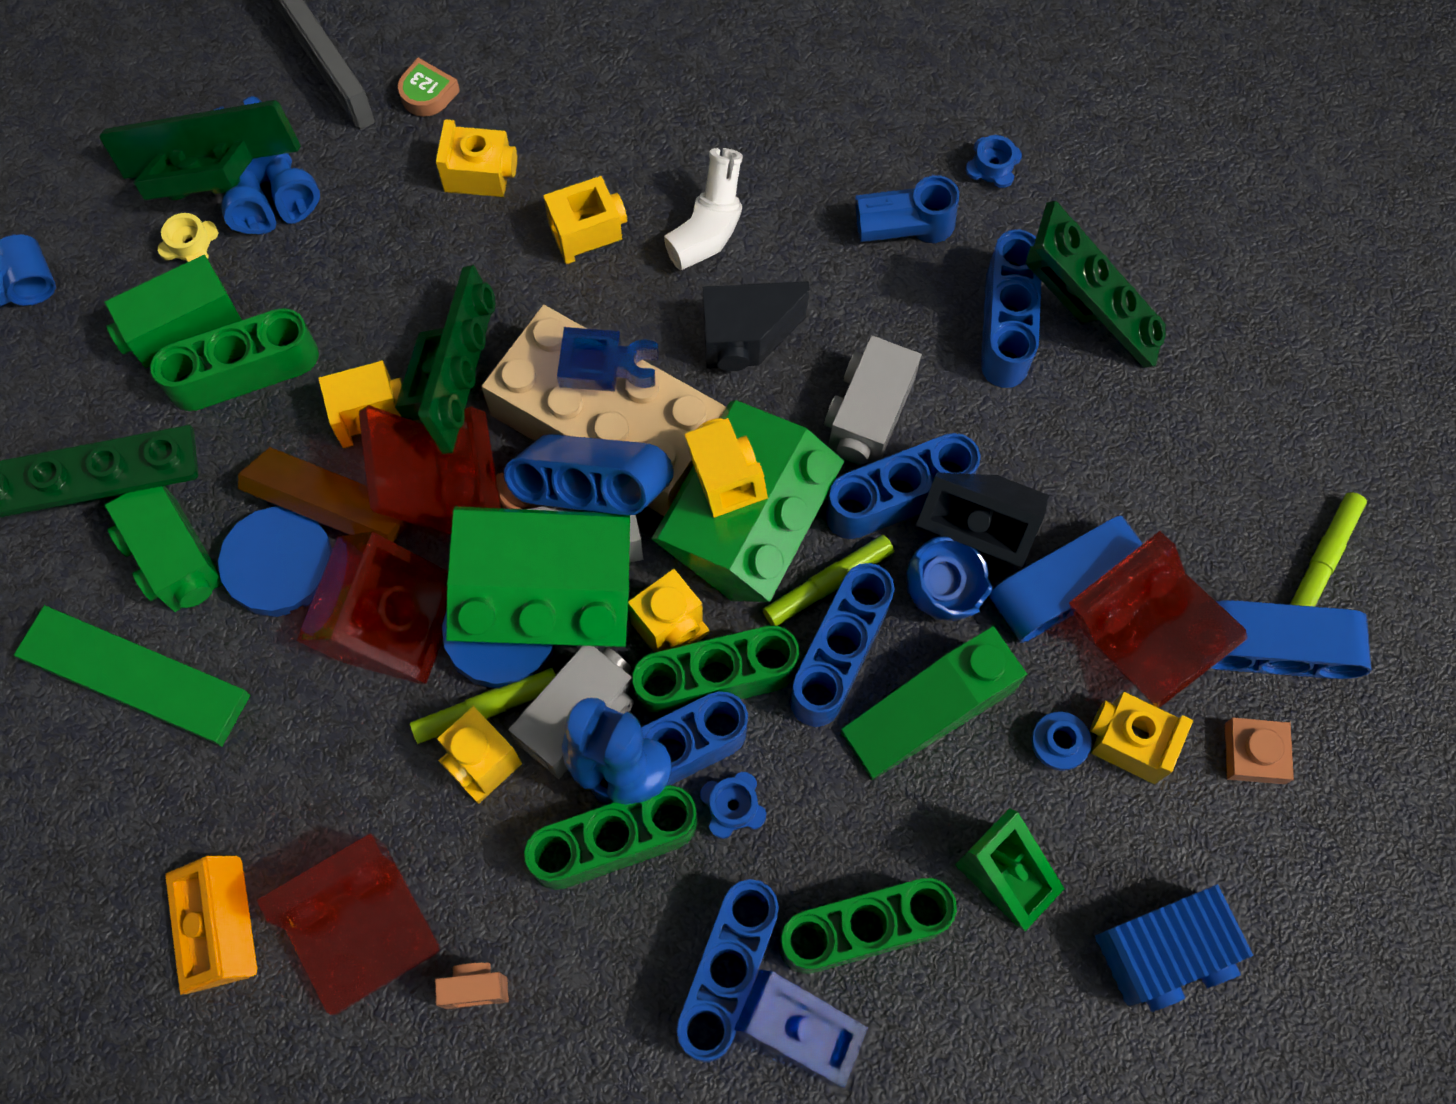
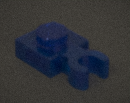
(595, 359)

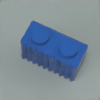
(1175, 947)

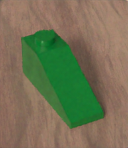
(935, 702)

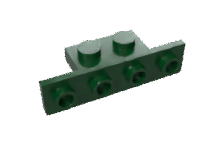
(198, 149)
(1092, 285)
(446, 362)
(97, 470)

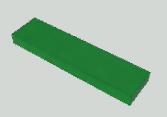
(133, 675)

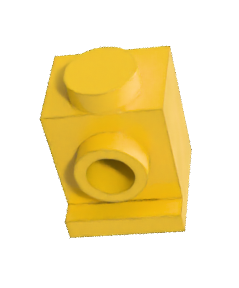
(475, 160)
(584, 217)
(354, 389)
(725, 467)
(668, 614)
(477, 755)
(1146, 758)

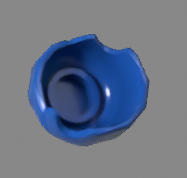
(948, 579)

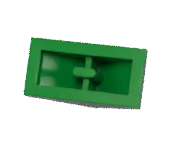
(1012, 870)

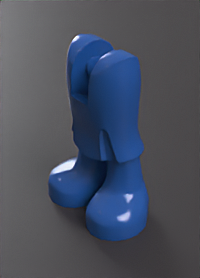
(291, 188)
(612, 746)

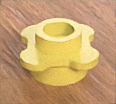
(181, 229)

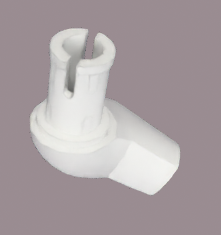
(713, 214)

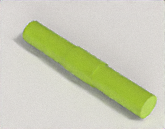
(1329, 550)
(826, 581)
(488, 704)

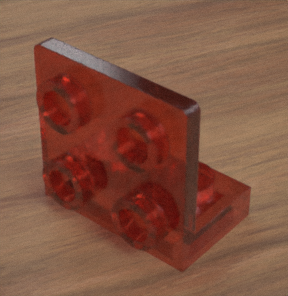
(415, 480)
(1156, 621)
(352, 923)

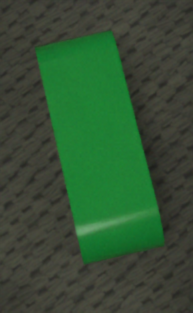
(210, 354)
(734, 650)
(582, 831)
(891, 908)

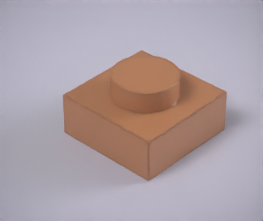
(1259, 751)
(471, 986)

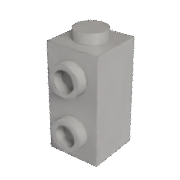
(873, 401)
(586, 675)

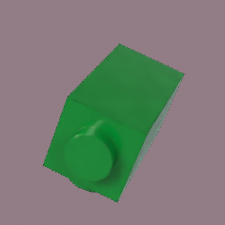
(170, 310)
(164, 546)

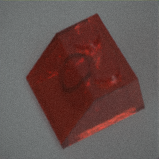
(378, 608)

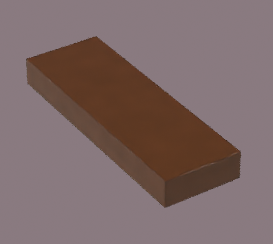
(316, 494)

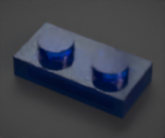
(801, 1028)

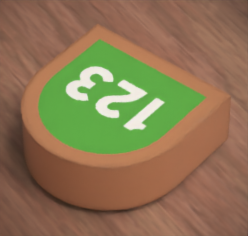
(426, 89)

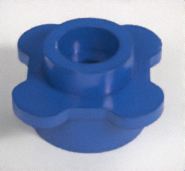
(997, 150)
(743, 791)

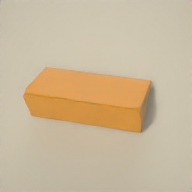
(210, 923)

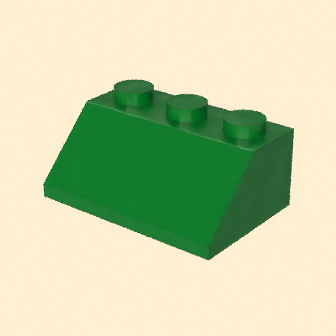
(754, 545)
(538, 577)

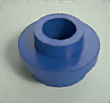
(1053, 755)

